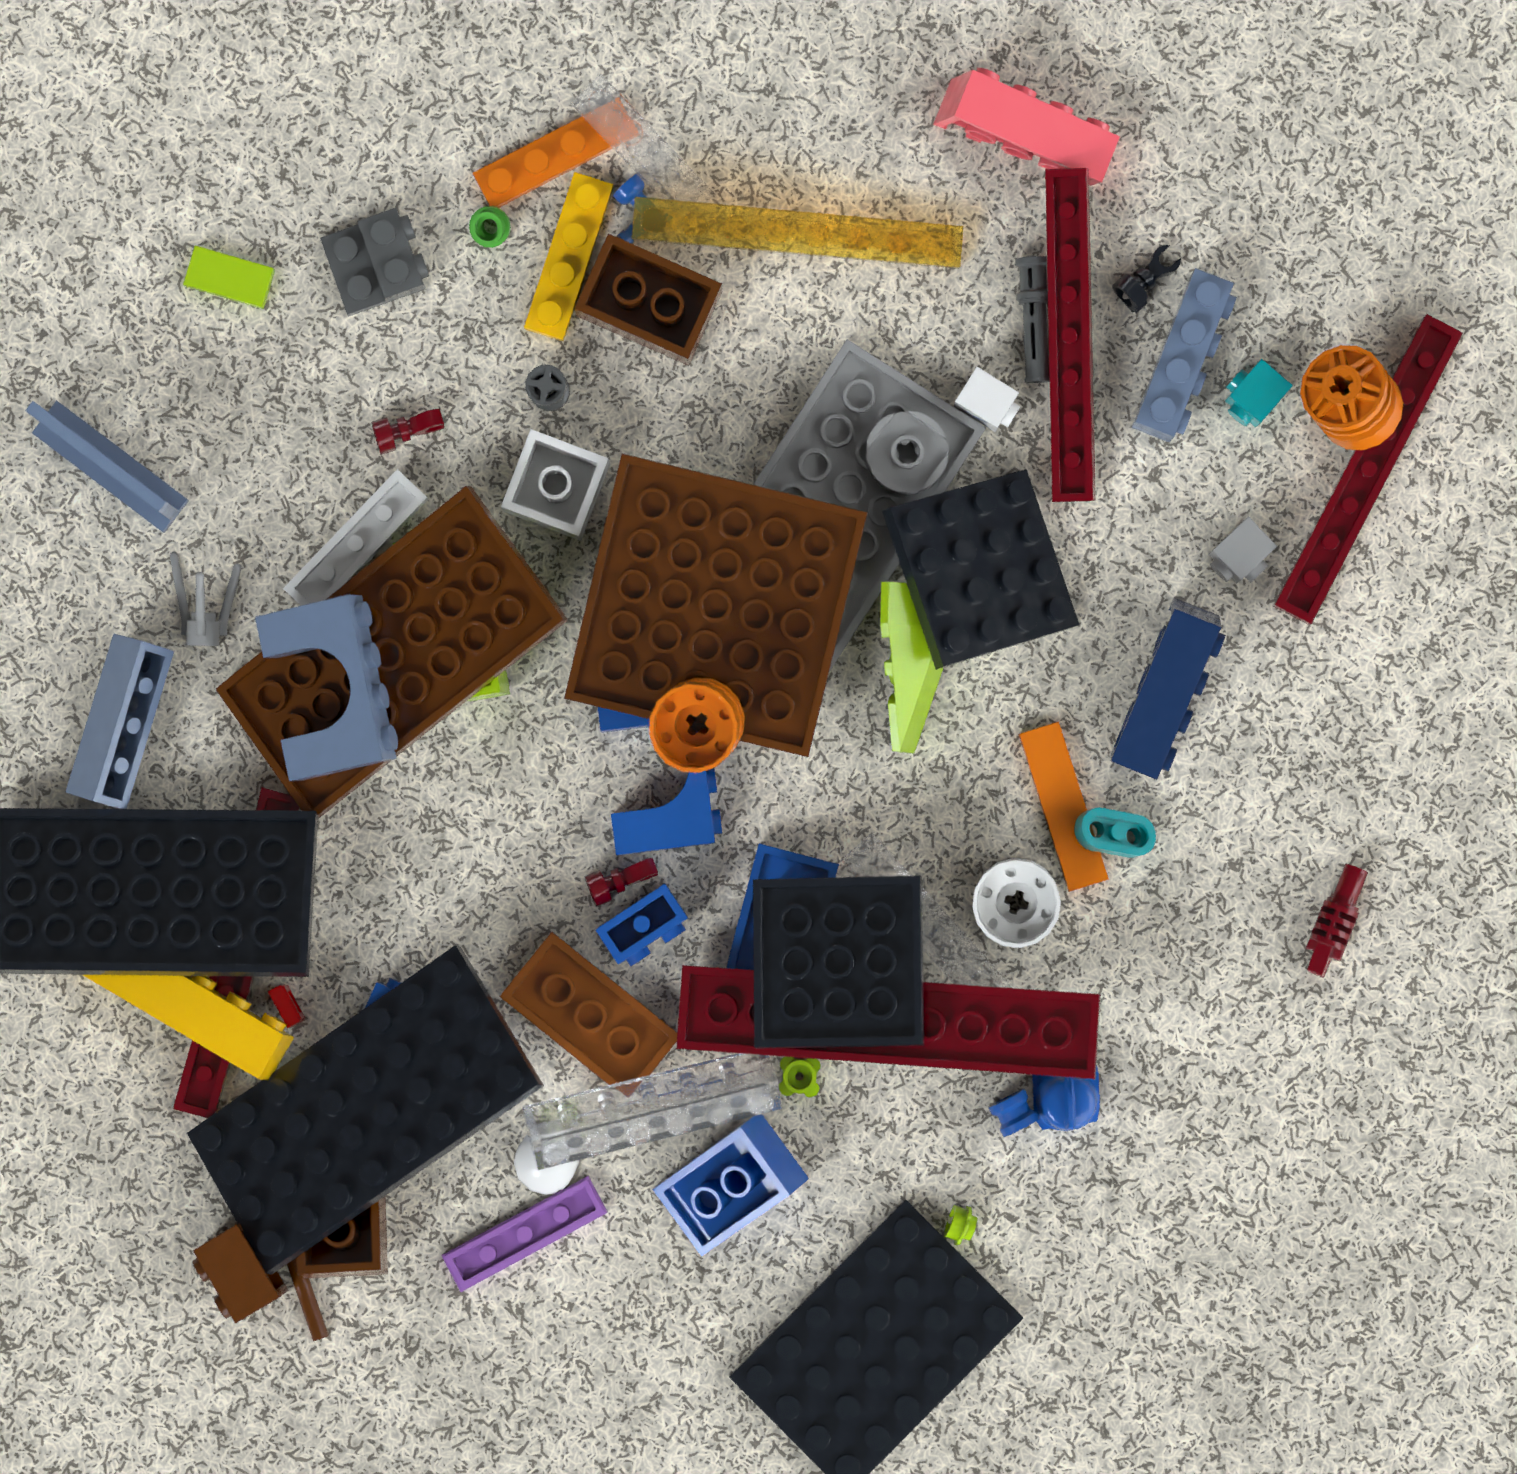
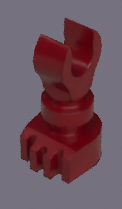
(421, 424)
(617, 880)

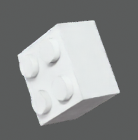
(555, 484)

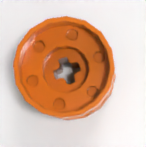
(1363, 415)
(673, 731)

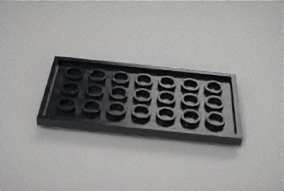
(156, 891)
(364, 1109)

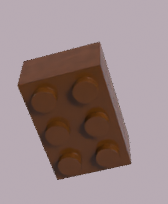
(648, 299)

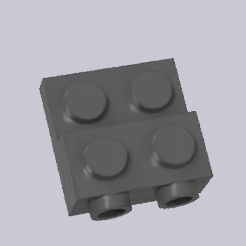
(375, 261)

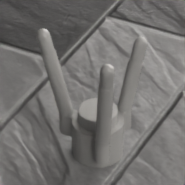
(202, 627)

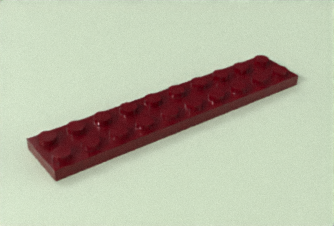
(962, 1027)

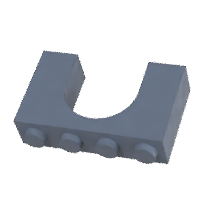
(364, 730)

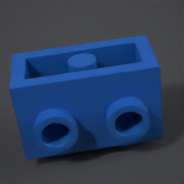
(642, 924)

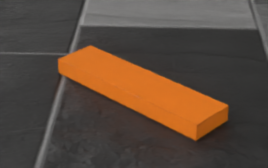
(1061, 804)

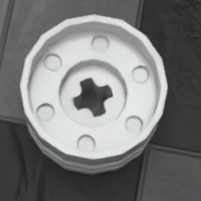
(1029, 923)

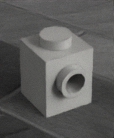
(1242, 553)

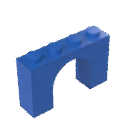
(677, 824)

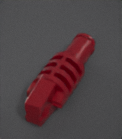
(1336, 921)

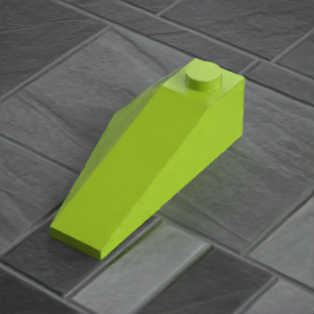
(908, 667)

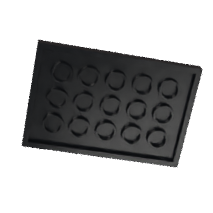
(876, 1345)

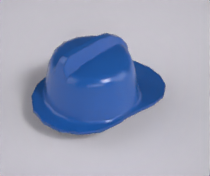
(1065, 1101)

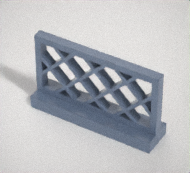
(107, 464)

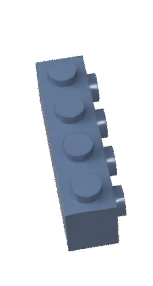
(1183, 354)
(119, 721)

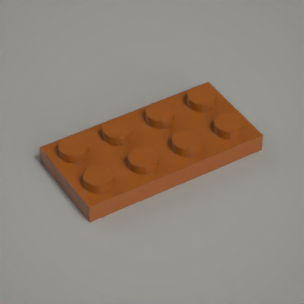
(589, 1013)

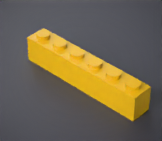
(207, 1018)

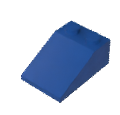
(731, 1184)

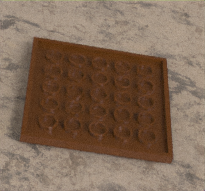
(716, 587)

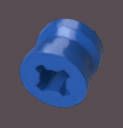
(1014, 1113)

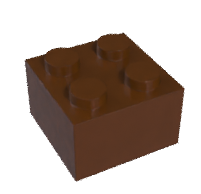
(352, 1249)
(236, 1275)

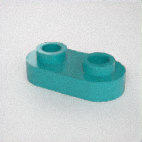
(1112, 832)

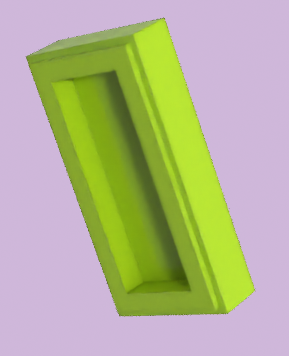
(229, 277)

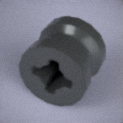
(543, 381)

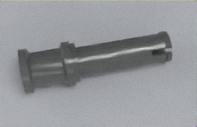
(1034, 299)

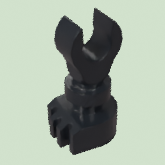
(1143, 280)

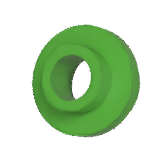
(478, 231)

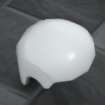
(545, 1180)

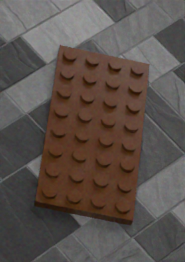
(447, 618)

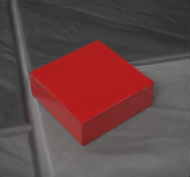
(287, 1005)

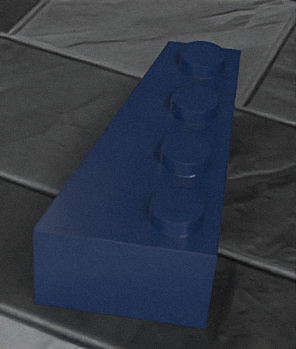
(1168, 689)

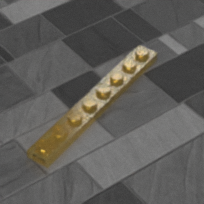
(797, 232)

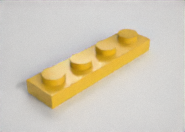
(568, 256)

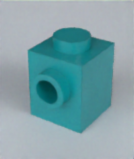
(1256, 393)

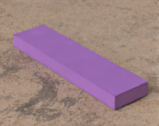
(524, 1233)

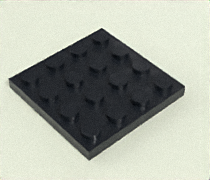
(980, 568)
(838, 962)

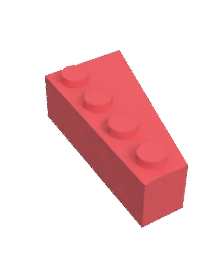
(1026, 124)

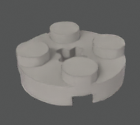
(902, 429)

